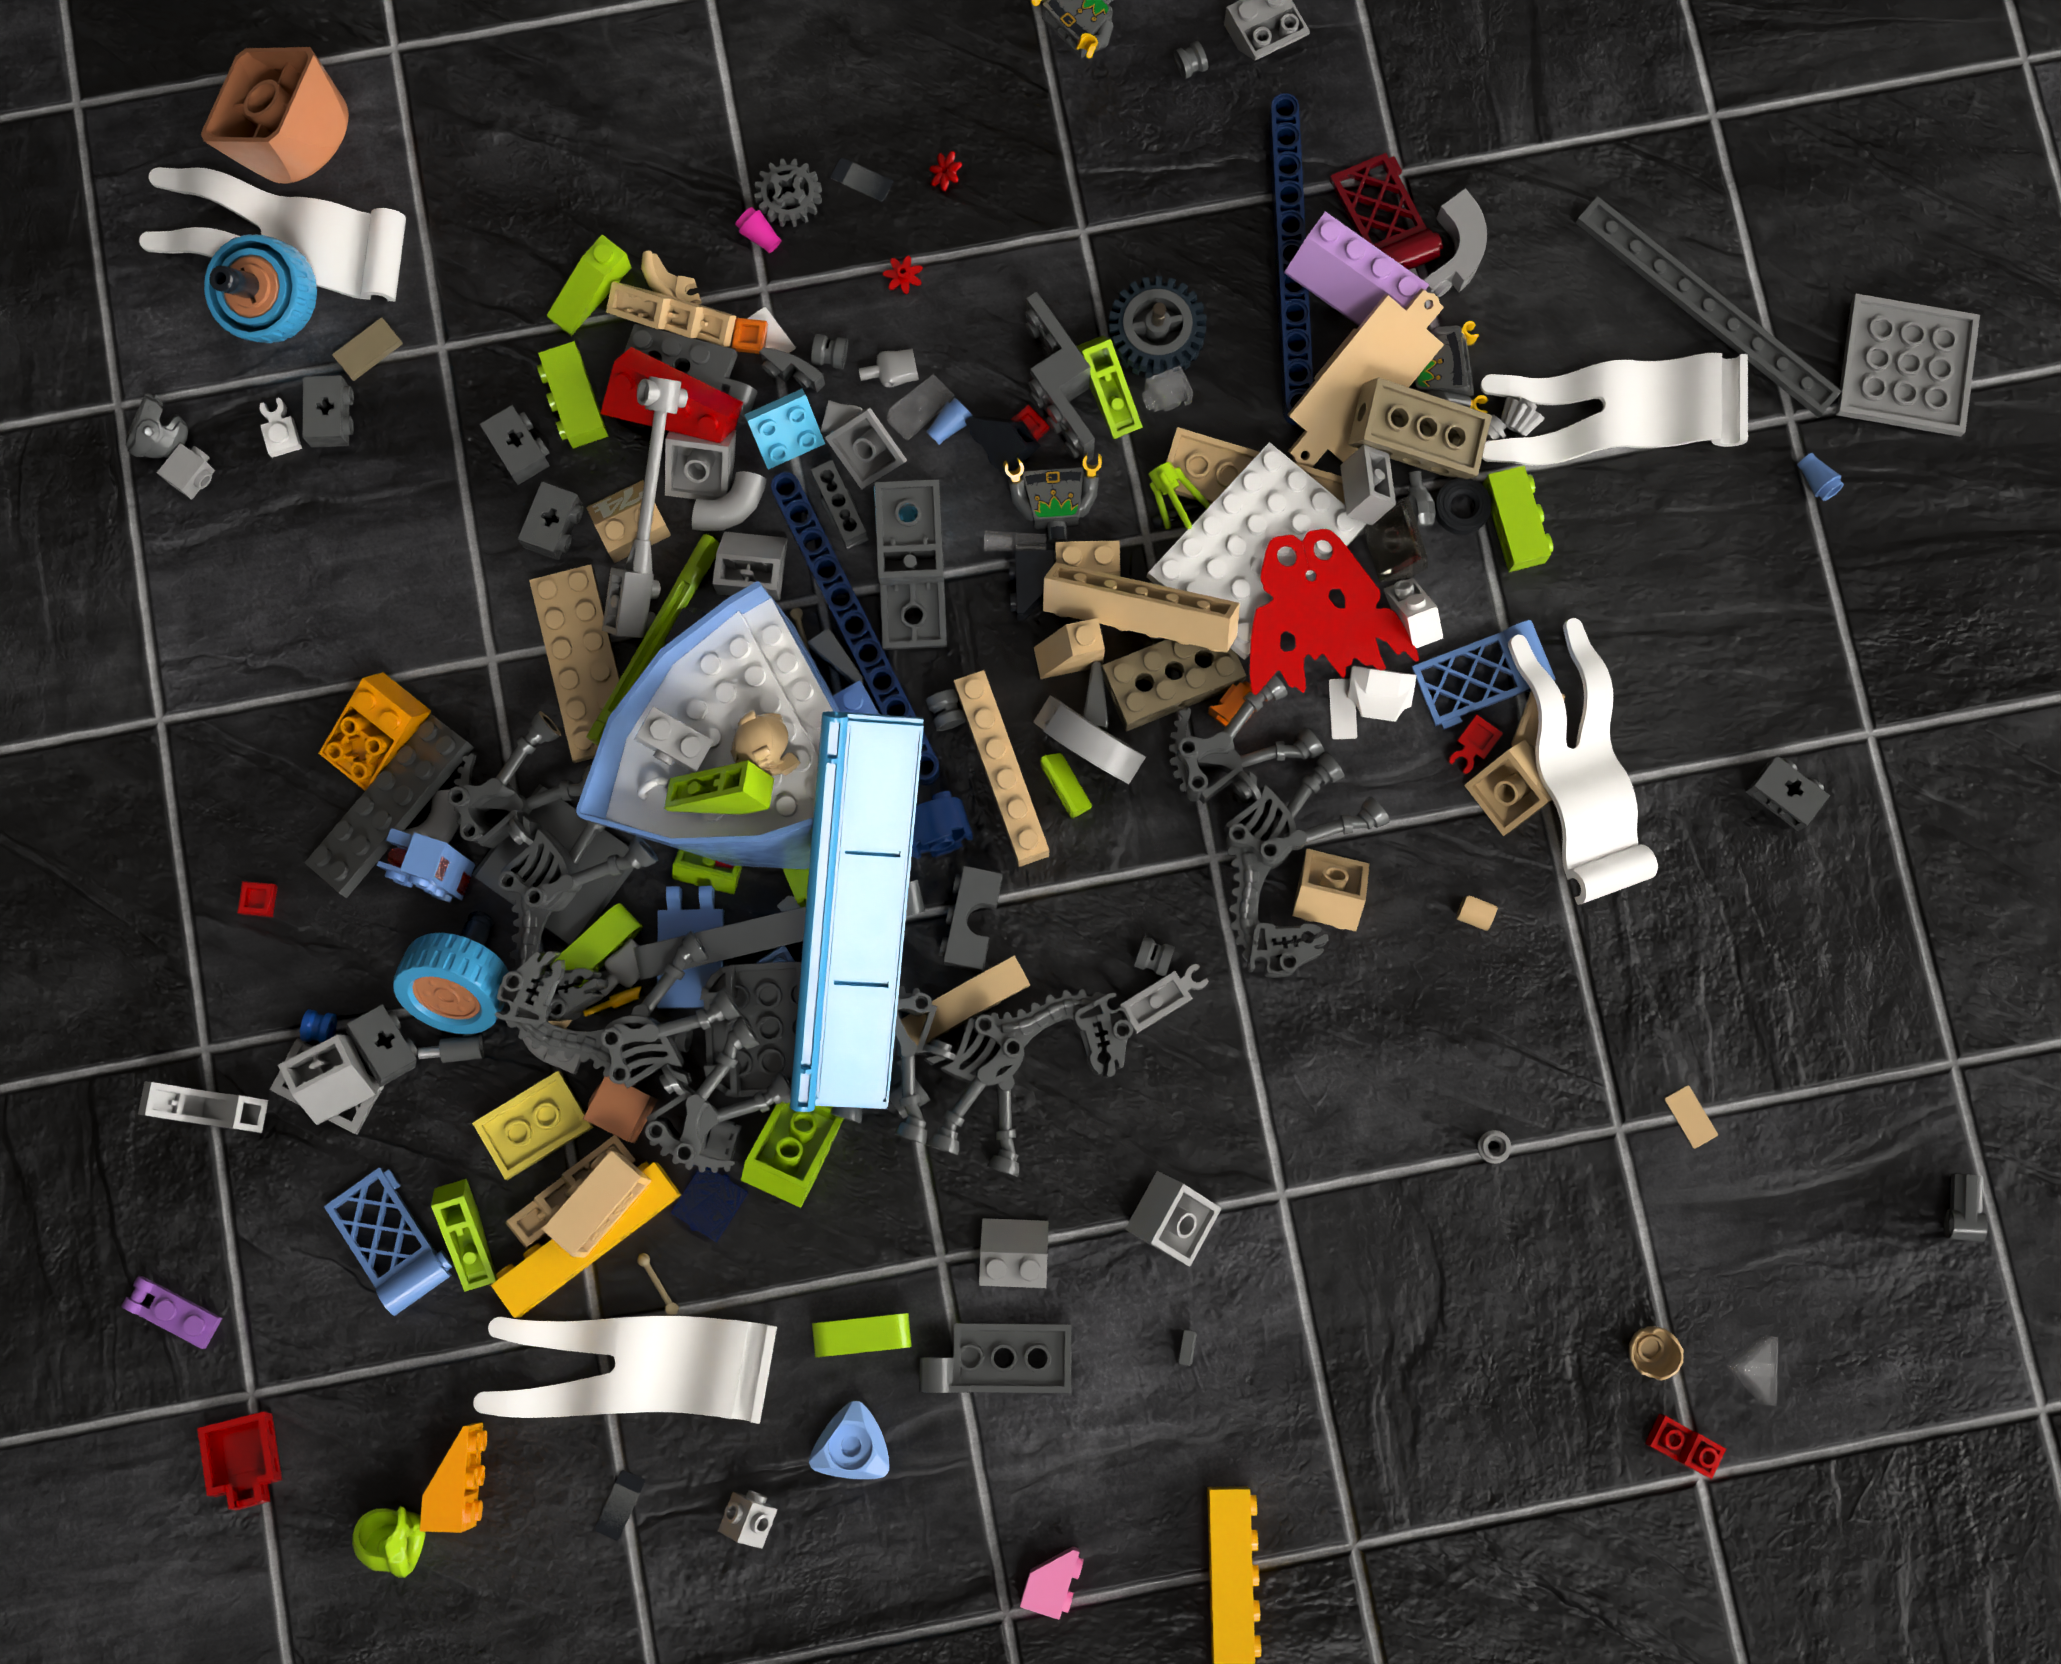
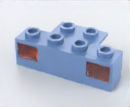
(428, 865)

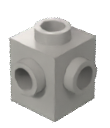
(748, 1519)

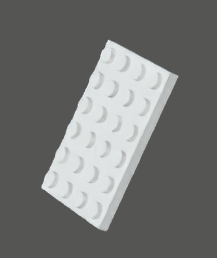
(1229, 540)

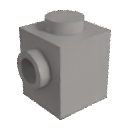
(187, 470)

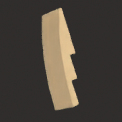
(670, 314)
(970, 999)
(530, 1220)

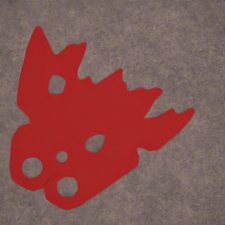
(1316, 623)

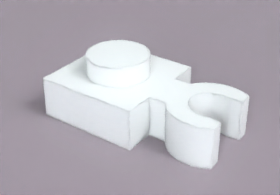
(280, 432)

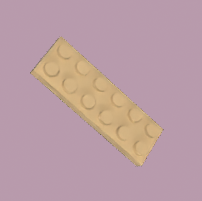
(1215, 464)
(577, 651)

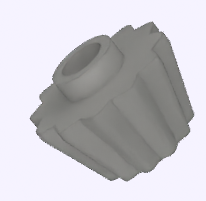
(1520, 416)

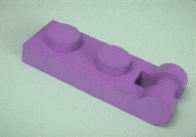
(172, 1312)

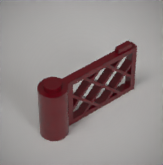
(1407, 247)

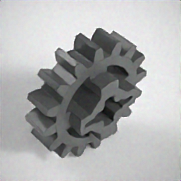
(791, 205)

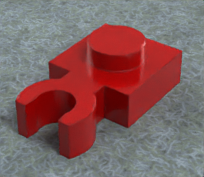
(1477, 740)

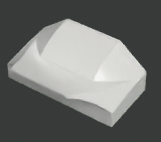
(1380, 693)

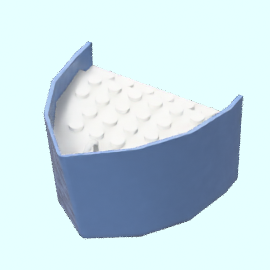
(708, 678)

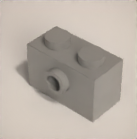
(673, 740)

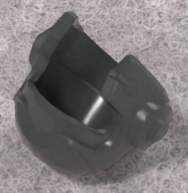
(151, 434)

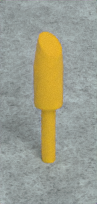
(616, 1000)

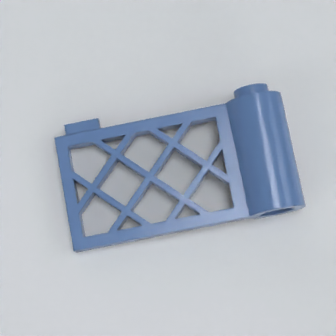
(1453, 718)
(412, 1276)

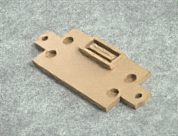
(1386, 345)

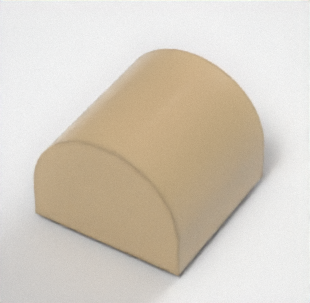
(1476, 912)

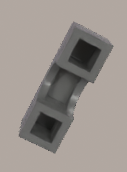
(975, 890)

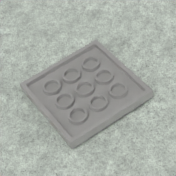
(1908, 365)

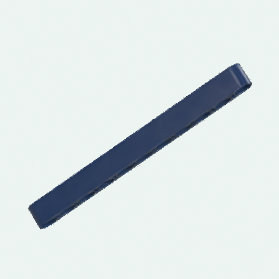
(1288, 244)
(846, 614)

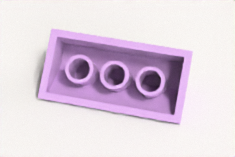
(1350, 271)

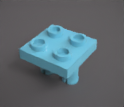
(784, 429)

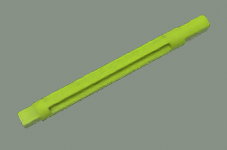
(655, 638)

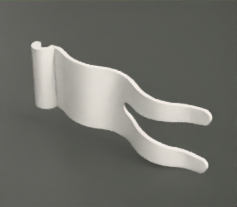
(345, 247)
(1642, 407)
(1586, 782)
(659, 1367)

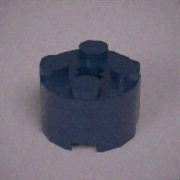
(940, 825)

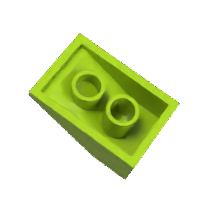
(791, 1152)

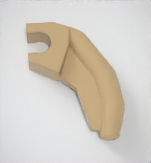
(666, 283)

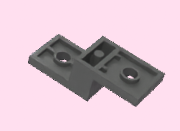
(1058, 378)
(910, 564)

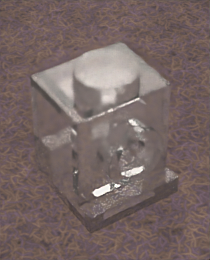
(1167, 390)

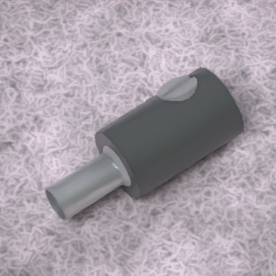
(455, 1049)

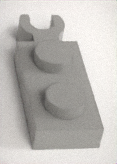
(1161, 998)

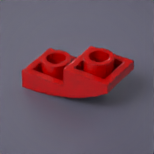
(1685, 1446)

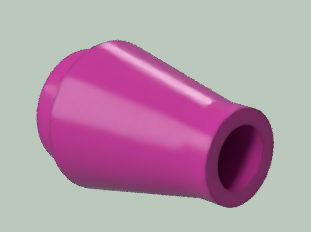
(758, 230)

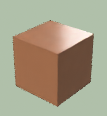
(619, 1109)

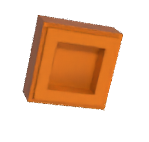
(749, 335)

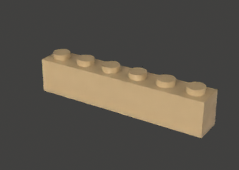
(1141, 607)
(1001, 768)

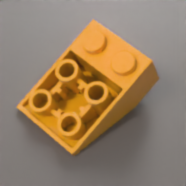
(373, 728)
(452, 1494)

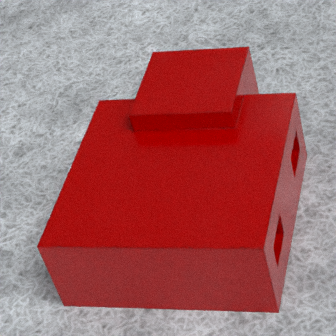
(240, 1459)

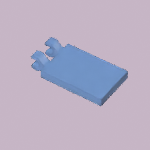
(679, 922)

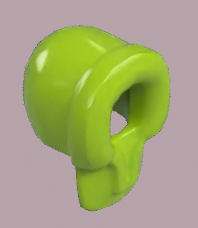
(389, 1540)

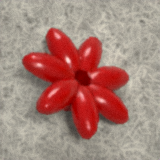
(945, 170)
(903, 279)

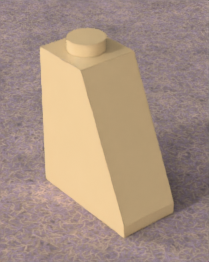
(1070, 649)

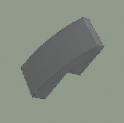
(785, 365)

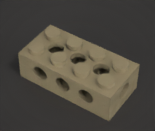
(1422, 430)
(1168, 695)

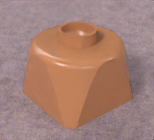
(278, 114)

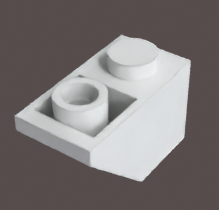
(1415, 611)

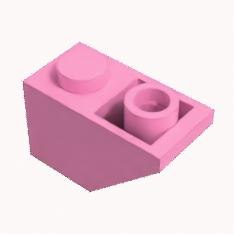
(1049, 1583)

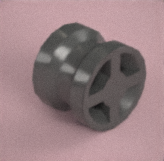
(1190, 59)

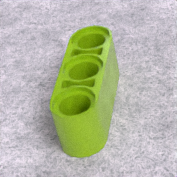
(601, 940)
(861, 1335)

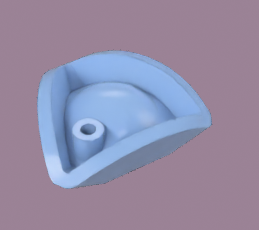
(851, 1446)

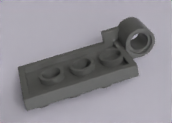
(707, 361)
(974, 1364)

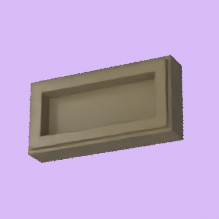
(367, 349)

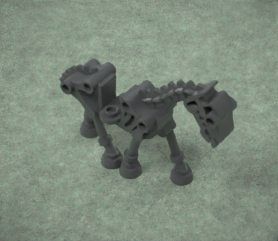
(1252, 854)
(545, 873)
(1009, 1039)
(611, 1051)

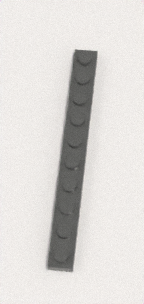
(1708, 307)

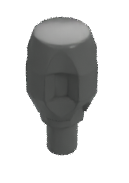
(1421, 501)

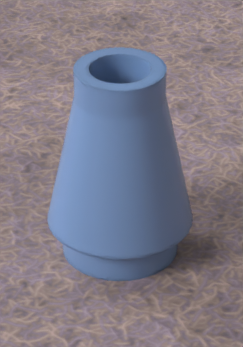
(949, 421)
(1821, 478)

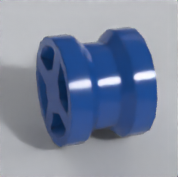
(317, 1026)

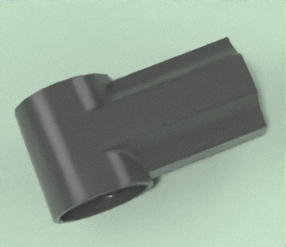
(1965, 1216)

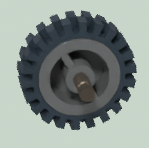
(1157, 326)

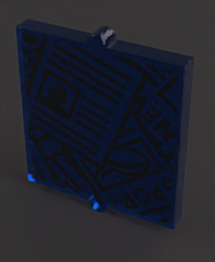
(709, 1203)

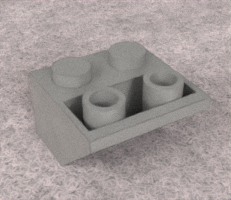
(1264, 25)
(749, 559)
(328, 1078)

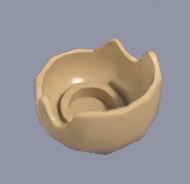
(1656, 1352)

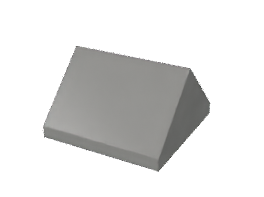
(865, 448)

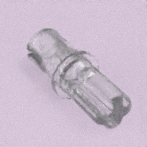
(1014, 541)

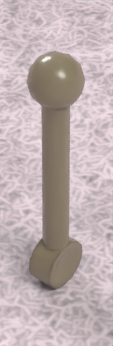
(797, 615)
(671, 1307)

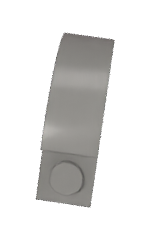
(1468, 231)
(1089, 740)
(203, 1107)

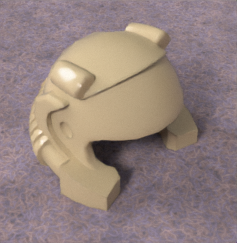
(762, 742)

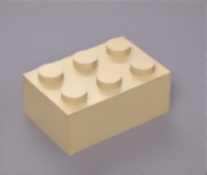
(595, 1203)

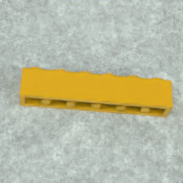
(551, 1267)
(1232, 1575)

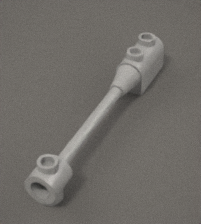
(635, 586)

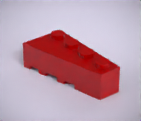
(706, 416)

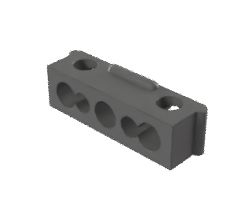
(834, 513)

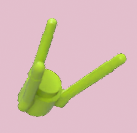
(1165, 480)

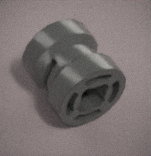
(829, 351)
(945, 710)
(1161, 960)

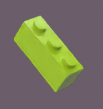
(571, 395)
(1518, 518)

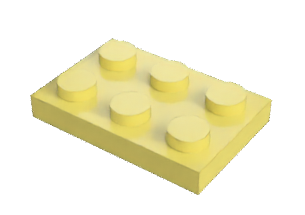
(532, 1125)

